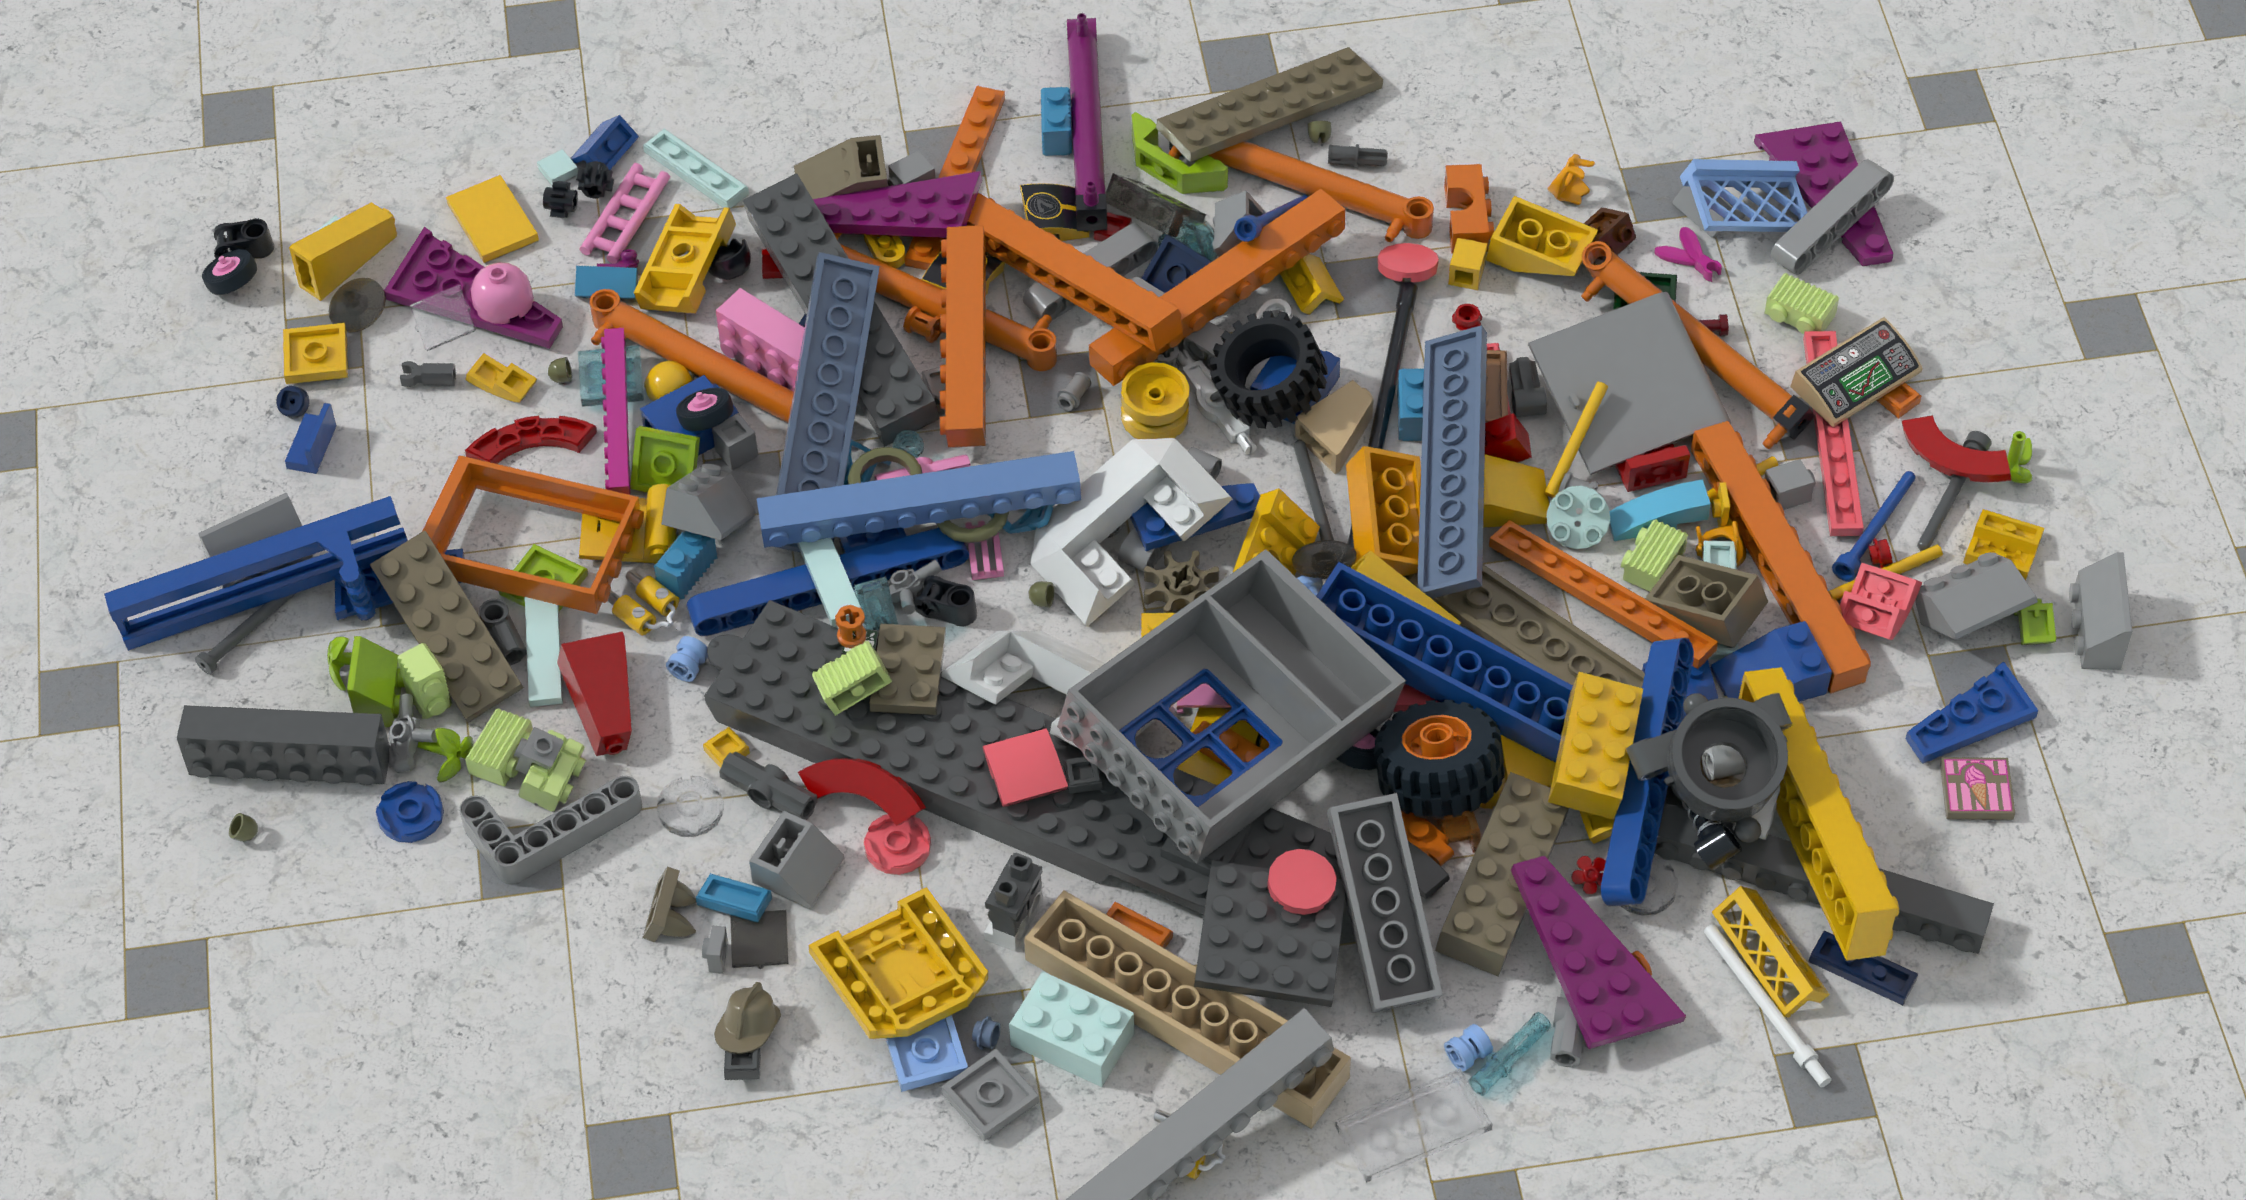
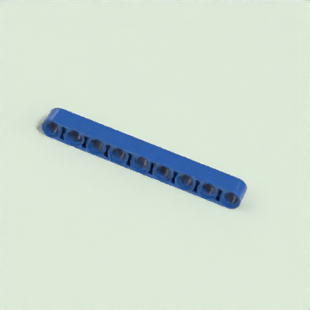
(794, 588)
(1643, 802)

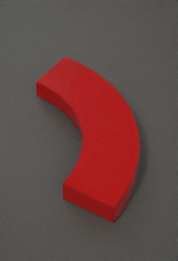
(530, 433)
(1952, 458)
(866, 780)

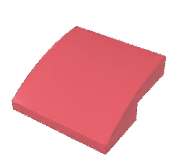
(1879, 601)
(1025, 767)

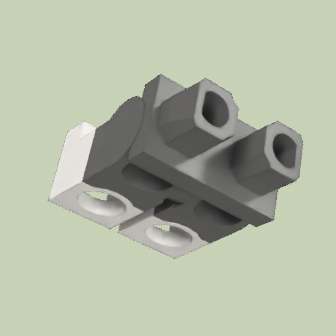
(1014, 901)

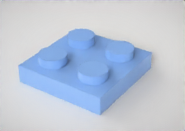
(927, 1055)

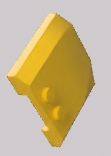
(902, 968)

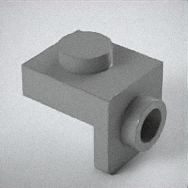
(538, 749)

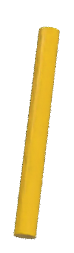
(1576, 438)
(1898, 567)

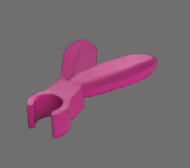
(1691, 255)

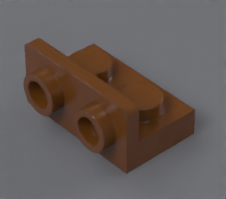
(1613, 229)

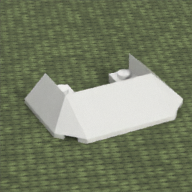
(1138, 474)
(1014, 657)

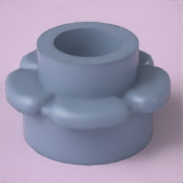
(986, 1033)

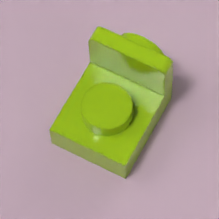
(2037, 624)

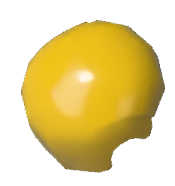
(665, 378)

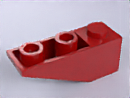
(1507, 439)

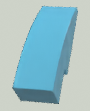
(1669, 505)

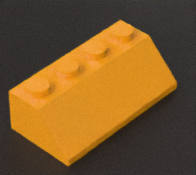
(1386, 506)

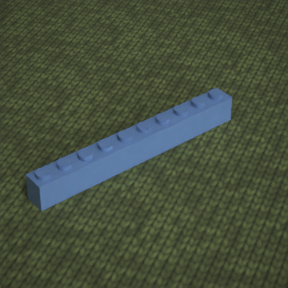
(919, 499)

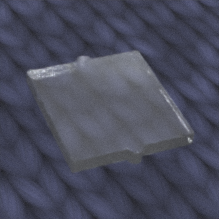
(442, 318)

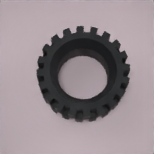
(1255, 343)

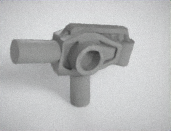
(907, 583)
(405, 735)

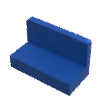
(607, 143)
(311, 441)

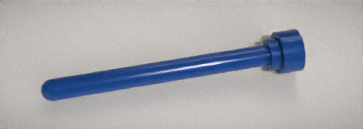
(1250, 227)
(1848, 564)

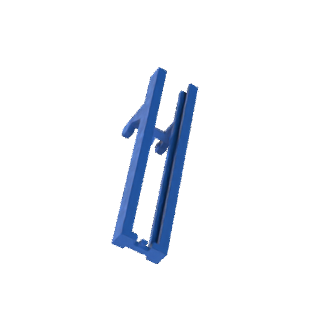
(342, 564)

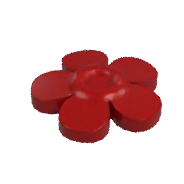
(1590, 873)

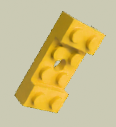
(676, 281)
(1279, 528)

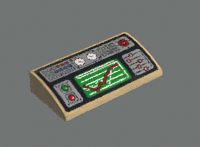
(1856, 372)

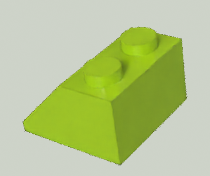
(374, 680)

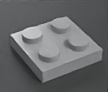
(990, 1094)

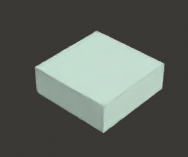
(557, 167)

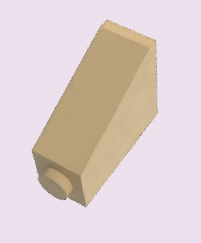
(1336, 424)

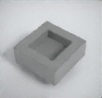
(715, 949)

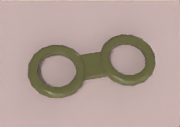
(913, 467)

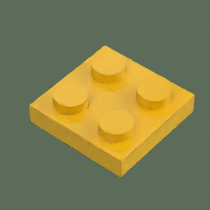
(315, 353)

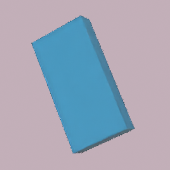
(594, 278)
(734, 897)

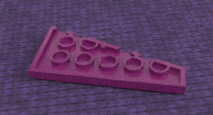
(1823, 162)
(904, 209)
(435, 267)
(1598, 974)

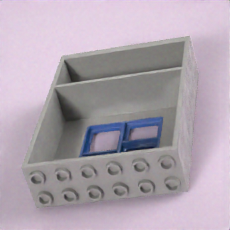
(1280, 668)

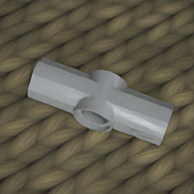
(1567, 1038)

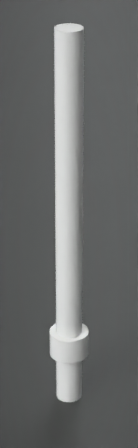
(1803, 1054)

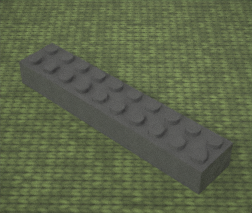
(794, 235)

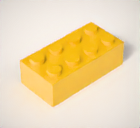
(1593, 745)

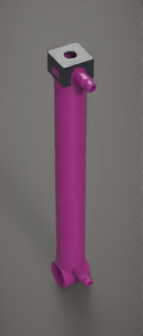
(1086, 124)

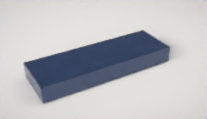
(1870, 973)

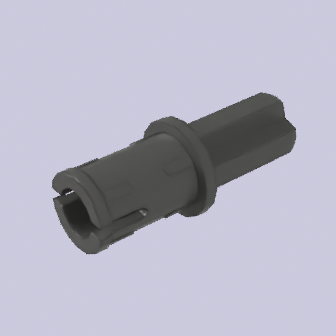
(1357, 156)

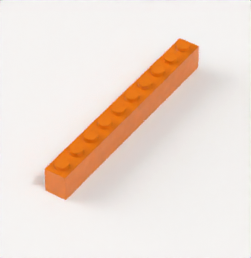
(1076, 276)
(1228, 280)
(1778, 553)

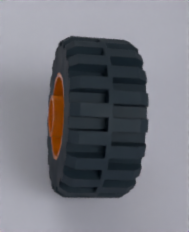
(1440, 758)

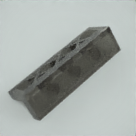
(1149, 205)

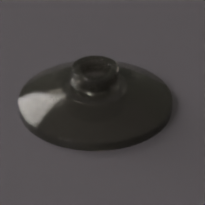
(357, 304)
(1321, 557)

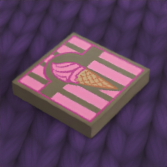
(1977, 788)

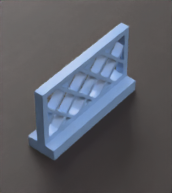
(1743, 176)

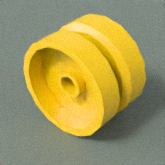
(1154, 401)

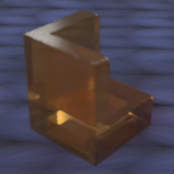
(1461, 829)

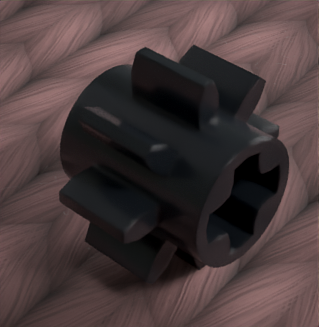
(595, 179)
(560, 199)

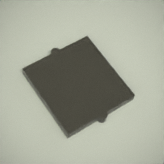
(759, 942)

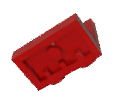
(1655, 467)

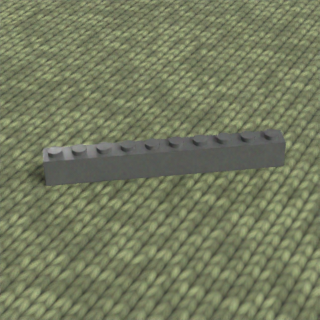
(1774, 865)

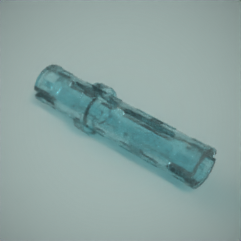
(1485, 1078)

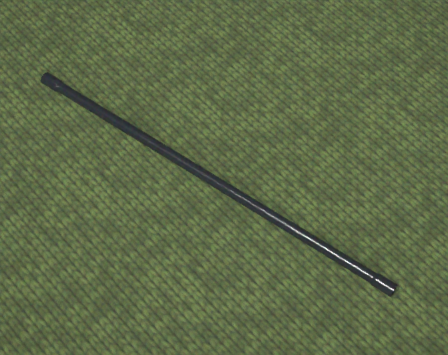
(1404, 308)

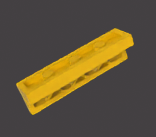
(1778, 942)

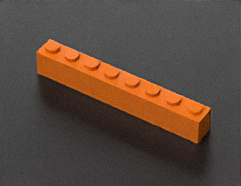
(965, 337)

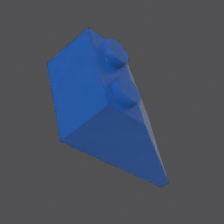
(1785, 647)

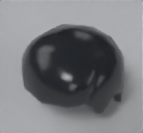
(731, 260)

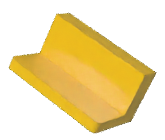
(1310, 284)

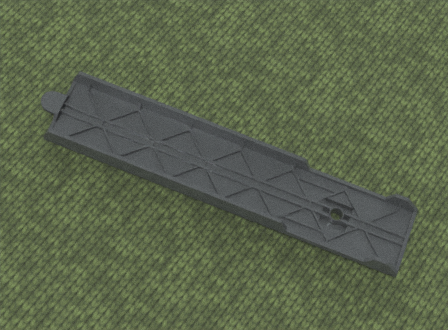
(1094, 834)

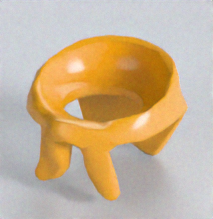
(1568, 183)
(1727, 531)

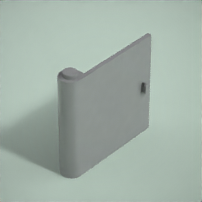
(1652, 376)

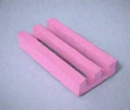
(987, 573)

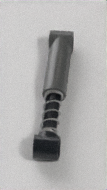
(1715, 840)

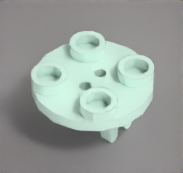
(1563, 515)

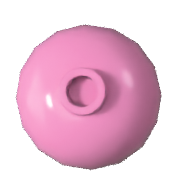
(501, 293)

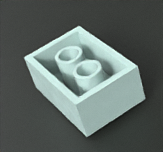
(1072, 1028)

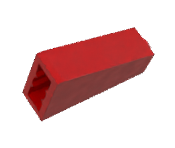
(599, 688)

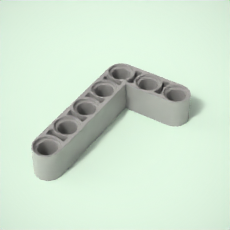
(550, 831)

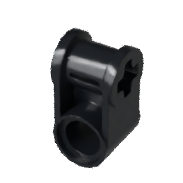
(246, 235)
(946, 601)

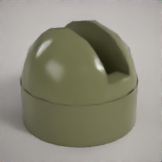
(1319, 129)
(560, 370)
(1042, 593)
(243, 827)

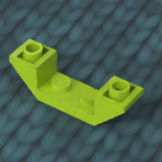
(1203, 176)

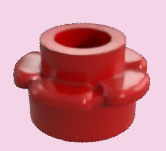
(1466, 317)
(1880, 553)

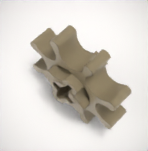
(1178, 582)

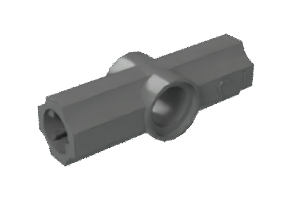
(768, 785)

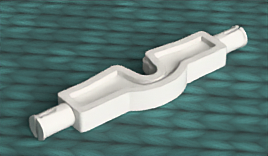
(1206, 392)

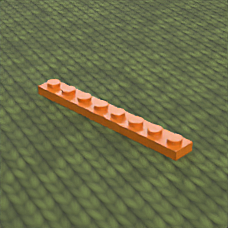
(961, 159)
(1598, 590)

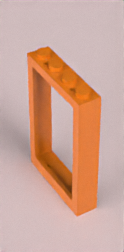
(475, 474)

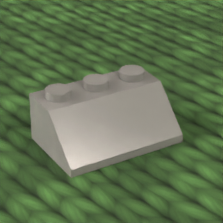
(707, 503)
(251, 526)
(1973, 596)
(2101, 613)

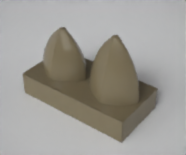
(662, 918)

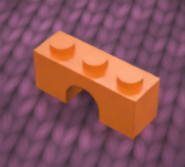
(1466, 189)

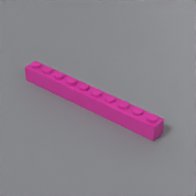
(617, 411)

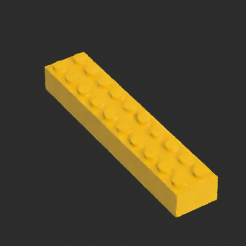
(1826, 833)

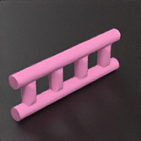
(628, 227)

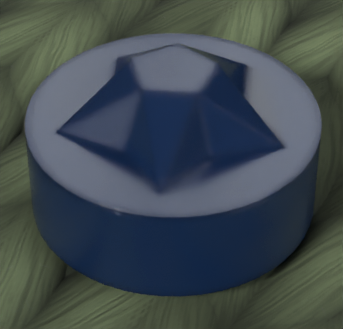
(292, 401)

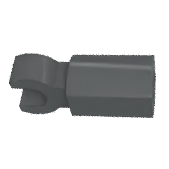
(428, 374)

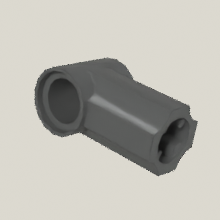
(1526, 393)
(503, 630)

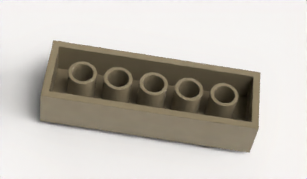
(1489, 901)

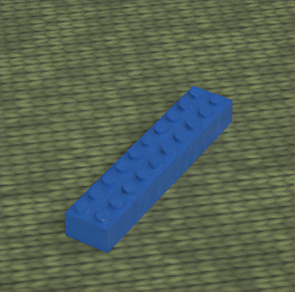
(1451, 660)

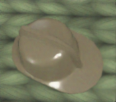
(747, 1020)

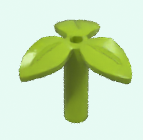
(2020, 454)
(337, 659)
(448, 745)

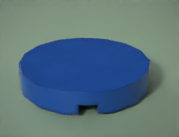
(409, 812)

